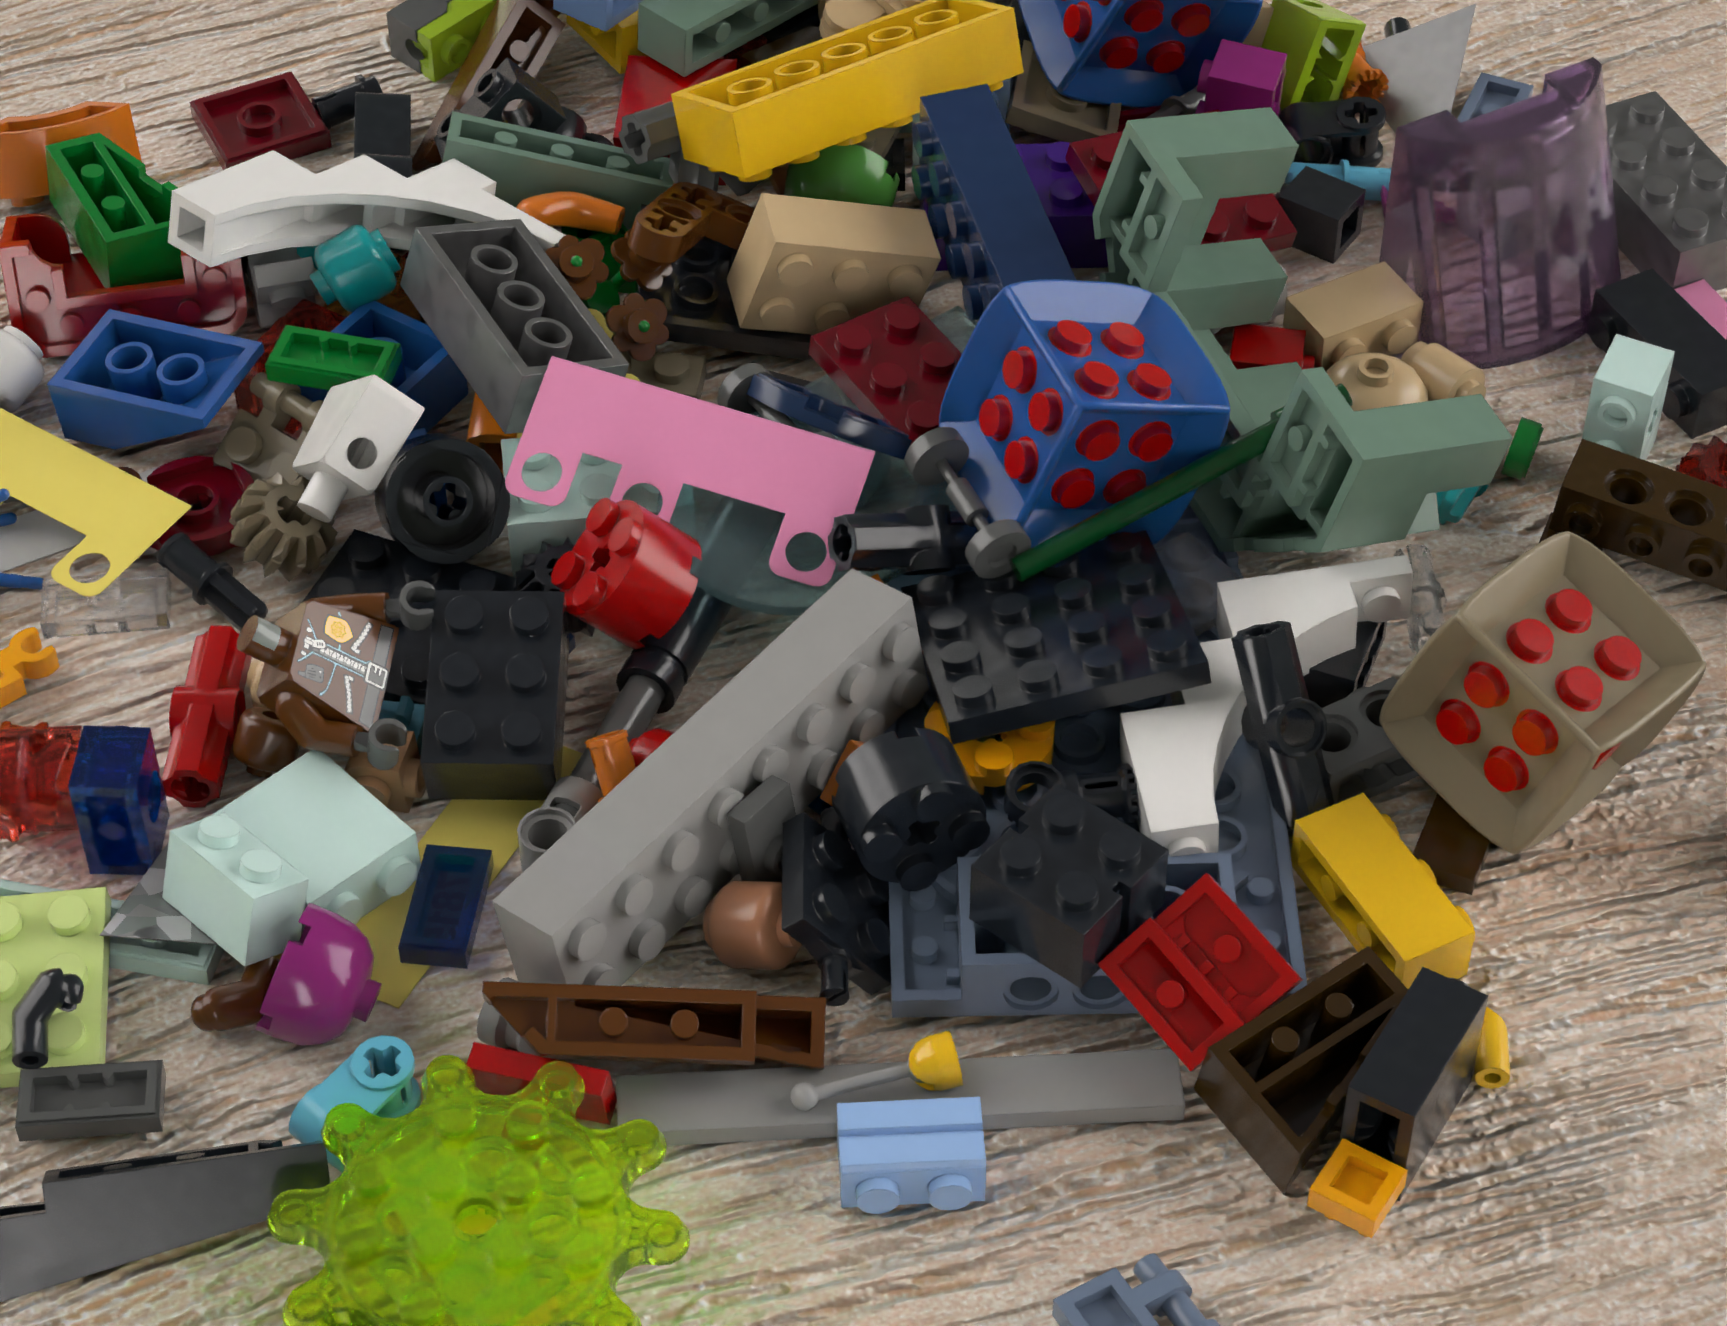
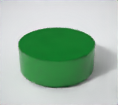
(1522, 449)

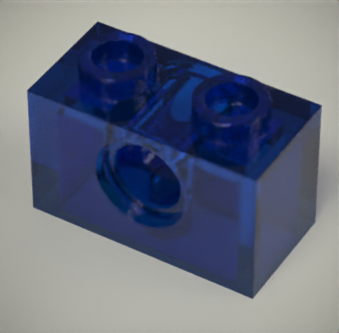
(118, 799)

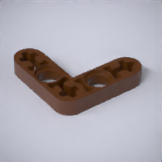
(683, 218)

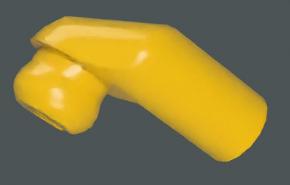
(1492, 1056)

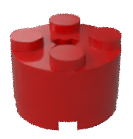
(628, 572)

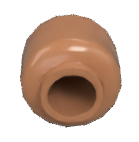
(746, 926)

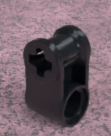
(1332, 133)

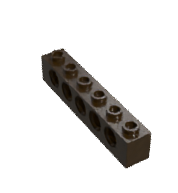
(1645, 513)

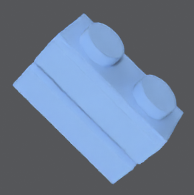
(911, 1153)

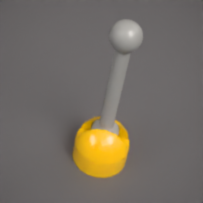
(930, 1064)

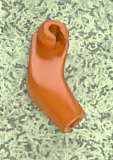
(575, 211)

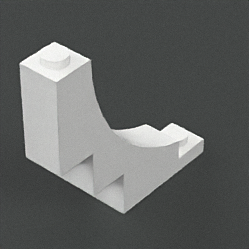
(1184, 746)

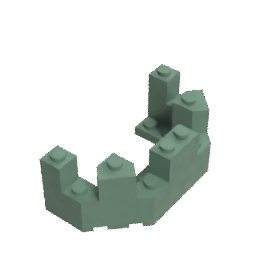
(1328, 470)

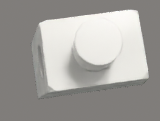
(353, 443)

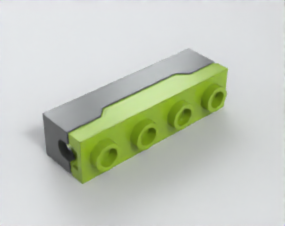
(436, 33)

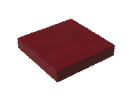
(260, 119)

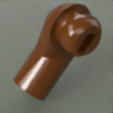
(237, 1002)

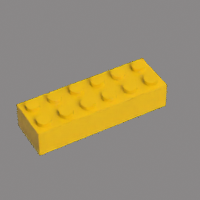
(844, 86)

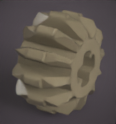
(278, 530)

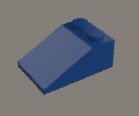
(147, 380)

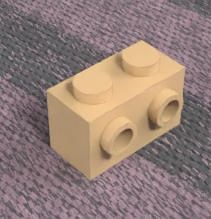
(1356, 315)

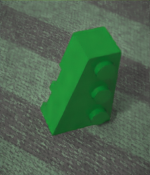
(113, 211)

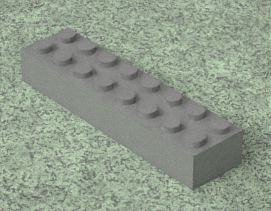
(663, 835)

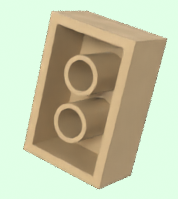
(827, 262)

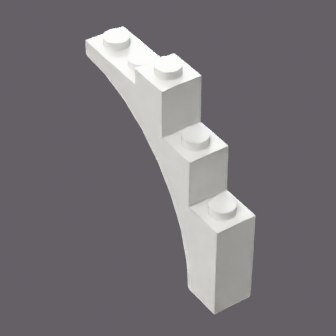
(282, 205)

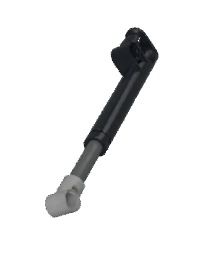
(647, 686)

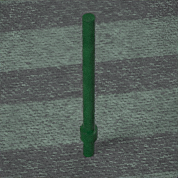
(1148, 499)

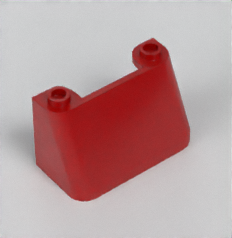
(61, 298)

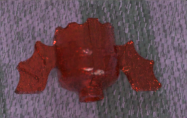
(36, 778)

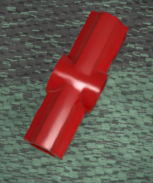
(205, 718)

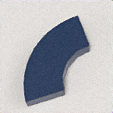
(829, 415)

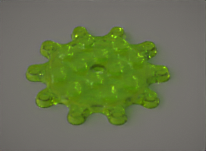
(522, 1157)

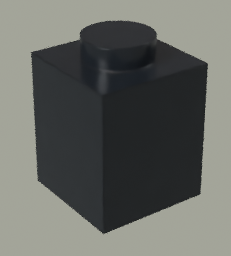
(1323, 212)

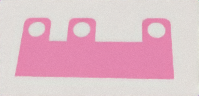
(686, 440)

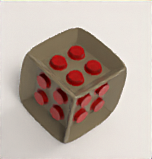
(1540, 691)

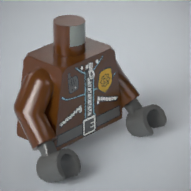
(332, 668)

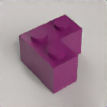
(1241, 78)

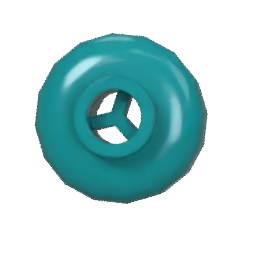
(354, 268)

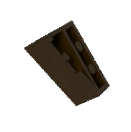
(1290, 1068)

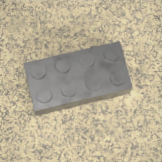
(1667, 193)
(502, 312)

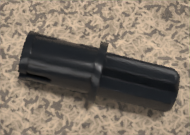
(210, 581)

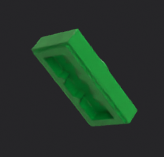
(329, 358)

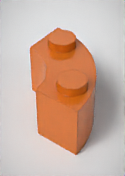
(25, 137)

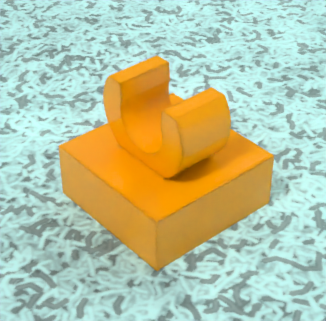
(1357, 1188)

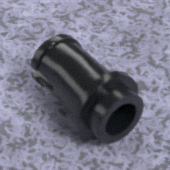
(339, 104)

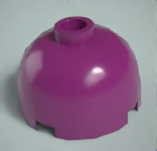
(320, 981)

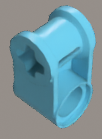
(354, 1083)

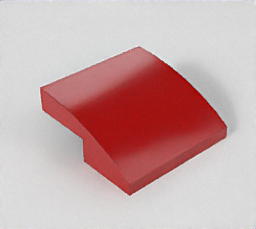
(1199, 971)

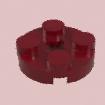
(214, 488)

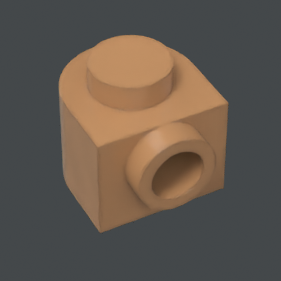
(395, 786)

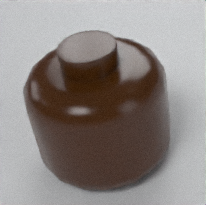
(263, 742)

